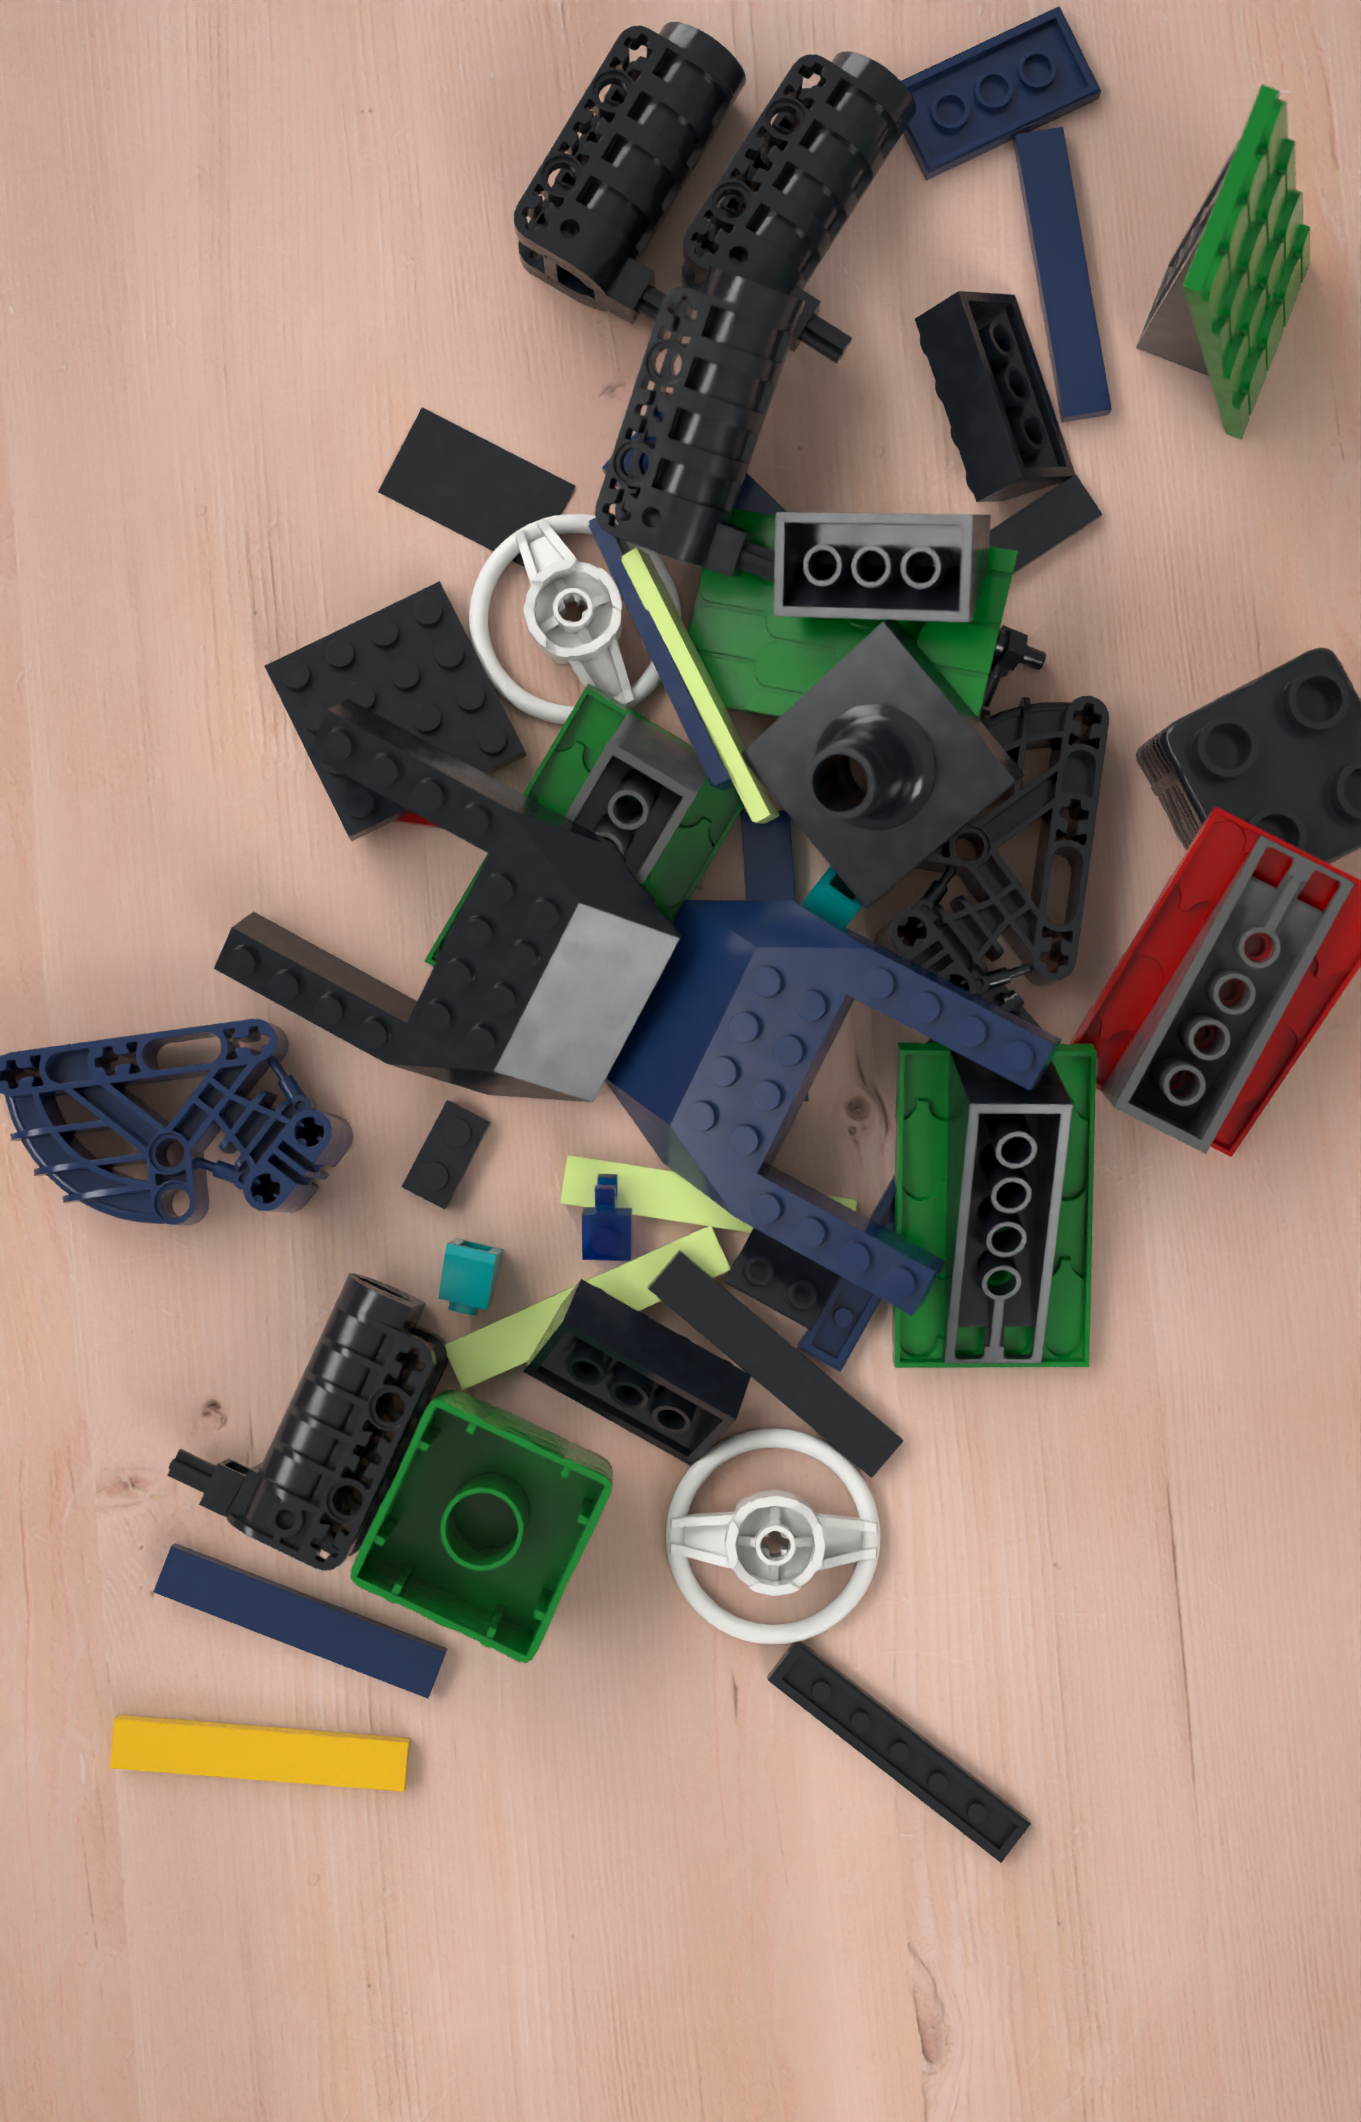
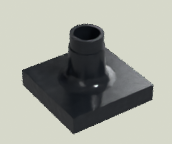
(922, 754)

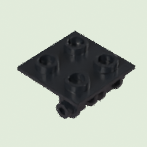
(782, 1278)

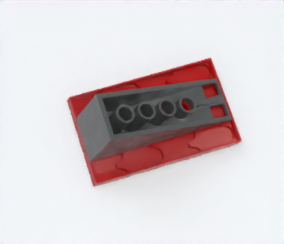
(1224, 984)

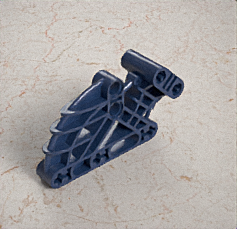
(274, 1144)

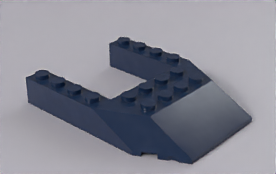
(739, 1042)

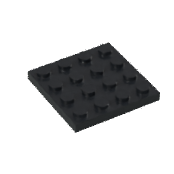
(413, 671)

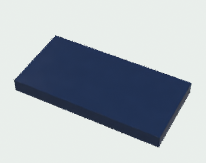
(997, 92)

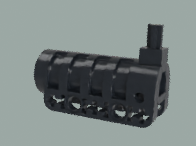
(631, 172)
(805, 187)
(706, 424)

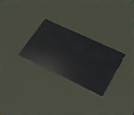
(471, 483)

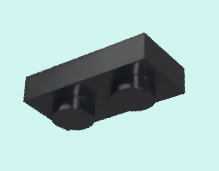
(446, 1154)

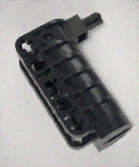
(330, 1429)

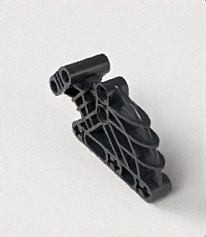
(957, 942)

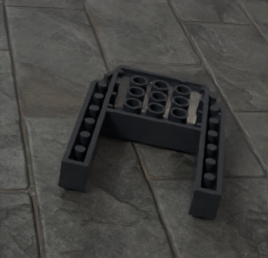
(538, 964)

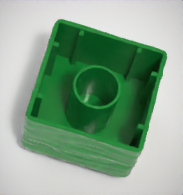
(484, 1523)

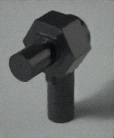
(1008, 653)

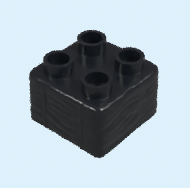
(1271, 755)

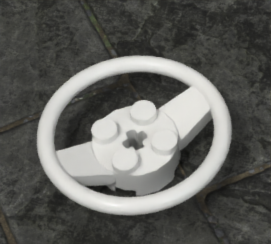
(556, 580)
(736, 1538)

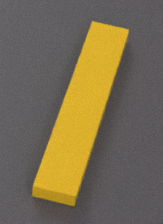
(260, 1753)

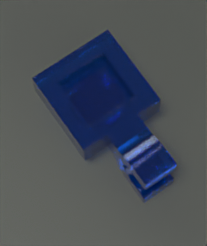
(605, 1226)

